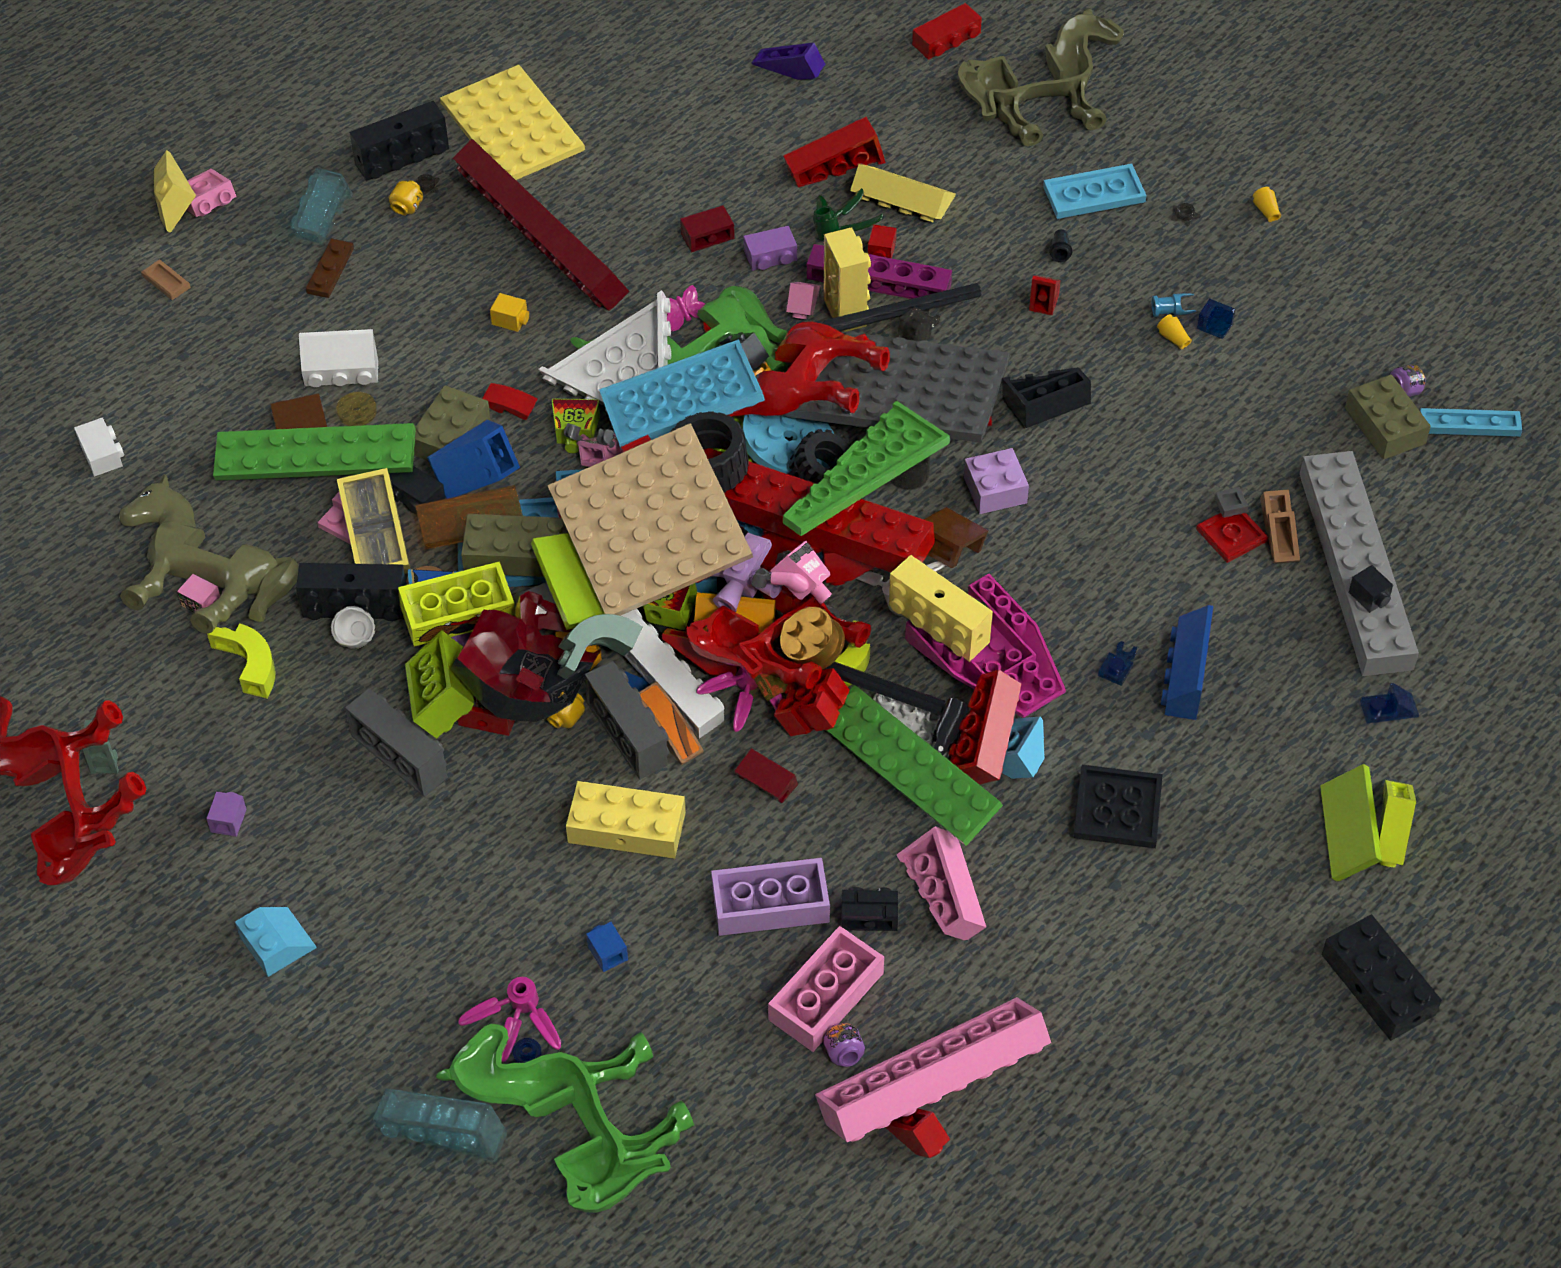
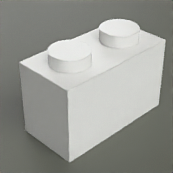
(98, 446)

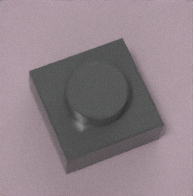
(1231, 502)

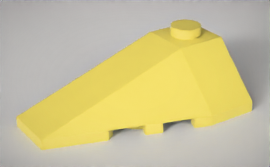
(171, 191)

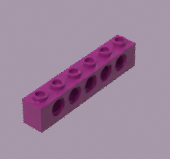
(891, 275)

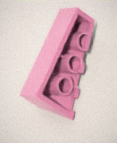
(945, 882)

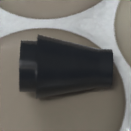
(1060, 247)

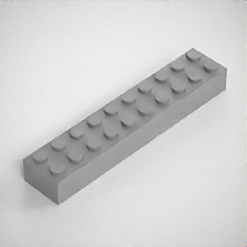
(1350, 545)

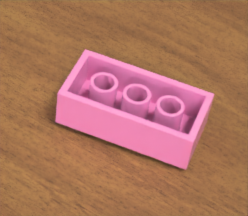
(826, 988)

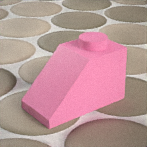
(802, 299)

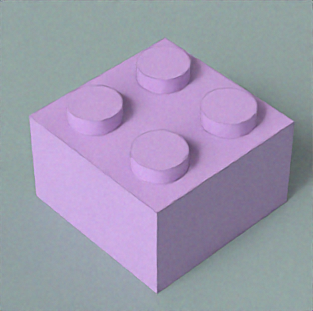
(996, 481)

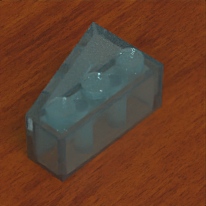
(320, 205)

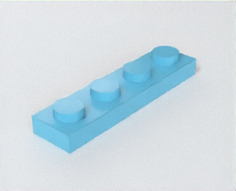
(1473, 422)

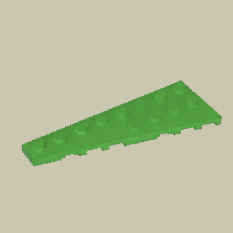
(882, 454)

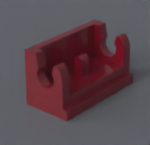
(767, 775)

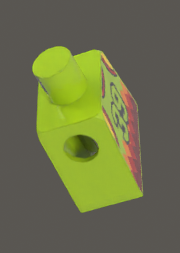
(579, 412)
(672, 609)

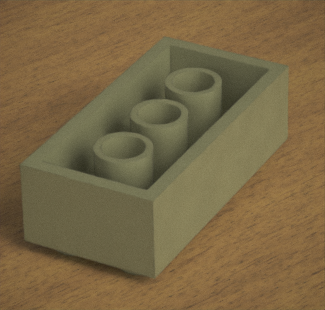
(507, 540)

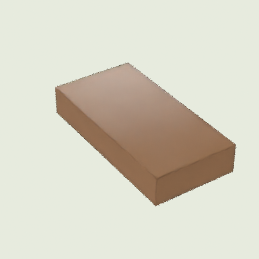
(165, 279)

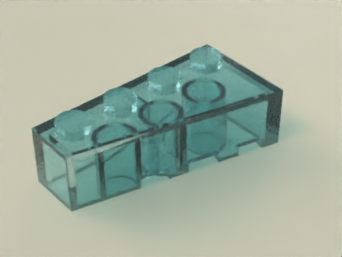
(442, 1122)

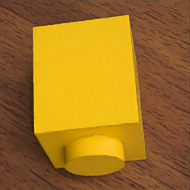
(509, 312)

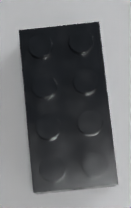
(399, 140)
(330, 587)
(1381, 977)

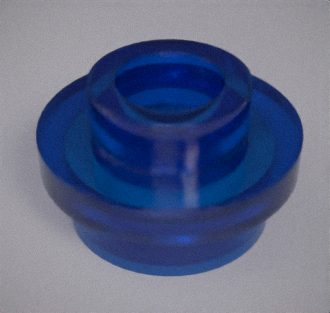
(521, 1057)

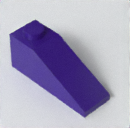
(794, 61)

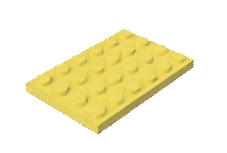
(513, 122)

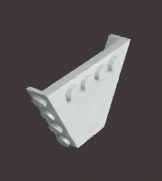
(618, 354)

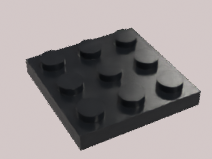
(1118, 806)

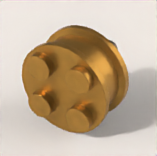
(812, 637)

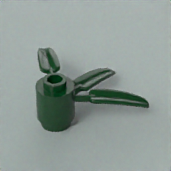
(826, 218)

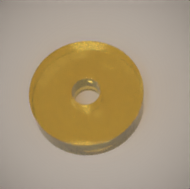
(359, 417)

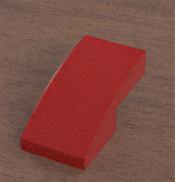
(509, 399)

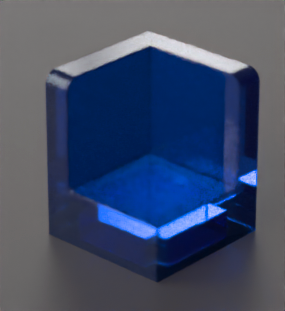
(1216, 318)

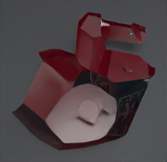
(515, 666)

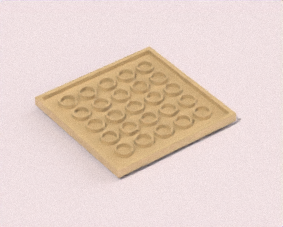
(650, 521)

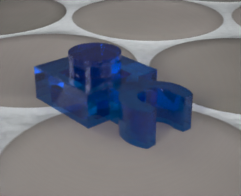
(1117, 666)

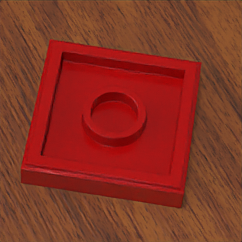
(1232, 535)

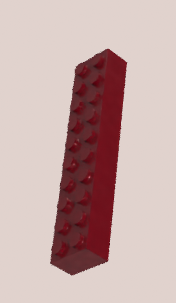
(540, 226)

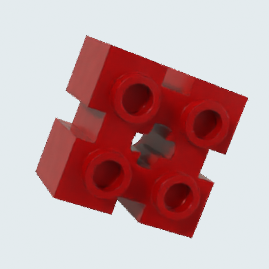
(813, 707)

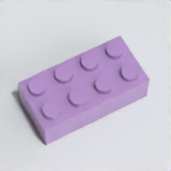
(770, 896)

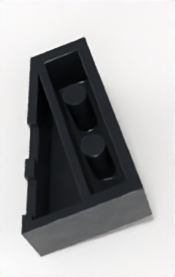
(1046, 396)

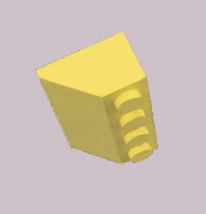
(902, 192)

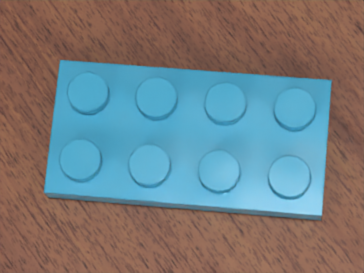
(1094, 191)

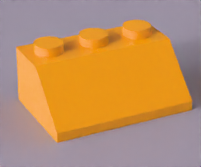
(755, 609)

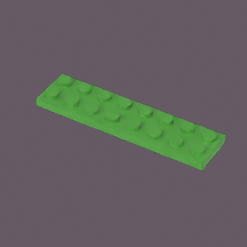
(314, 451)
(913, 767)

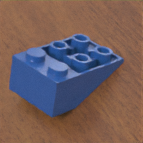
(474, 460)

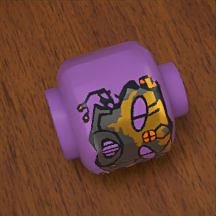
(1410, 379)
(844, 1044)

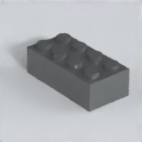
(626, 719)
(397, 742)

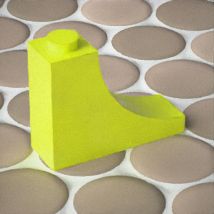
(1395, 822)

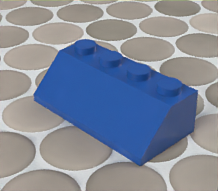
(1188, 663)

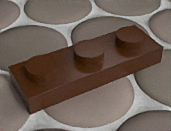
(329, 268)

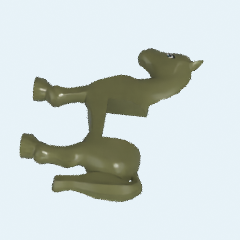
(1069, 65)
(176, 553)

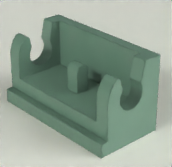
(100, 758)

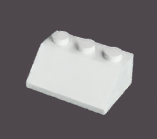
(338, 358)

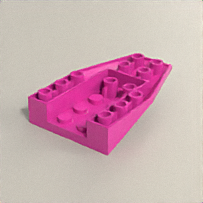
(1013, 648)

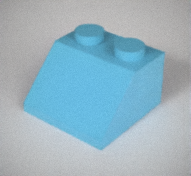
(274, 937)

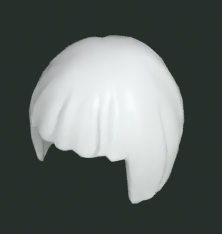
(353, 627)

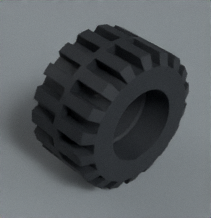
(815, 446)

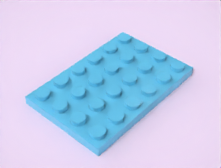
(662, 397)

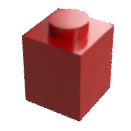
(882, 241)

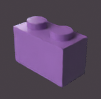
(770, 248)

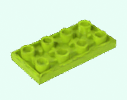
(566, 579)
(1350, 823)

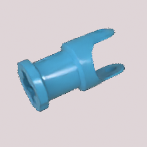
(1169, 305)

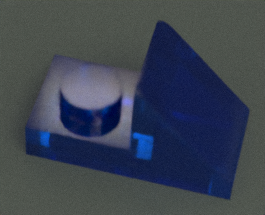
(1391, 706)

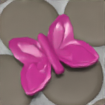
(683, 307)

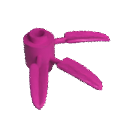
(745, 699)
(523, 999)

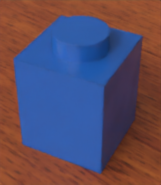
(607, 946)

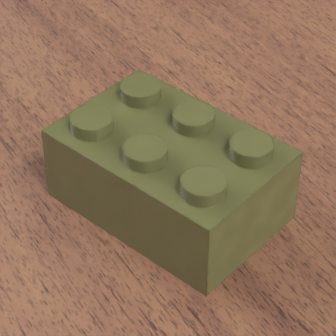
(1387, 416)
(448, 419)

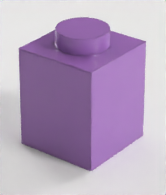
(226, 813)

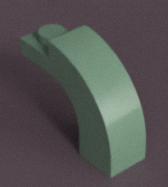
(605, 630)

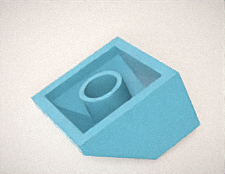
(1024, 748)

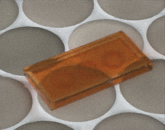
(445, 520)

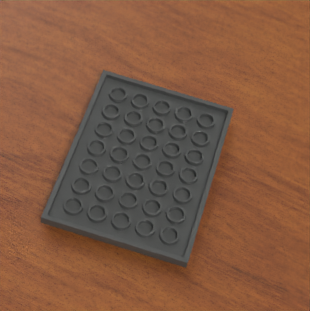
(937, 381)

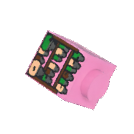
(197, 593)

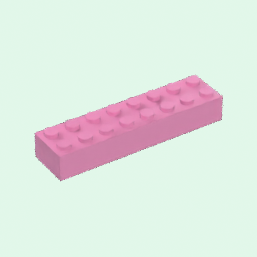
(933, 1069)

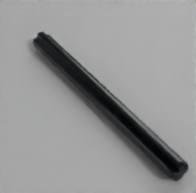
(900, 308)
(881, 686)

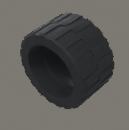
(721, 432)

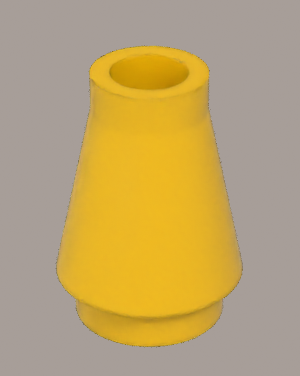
(1266, 203)
(1173, 331)

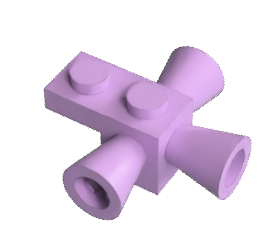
(740, 576)

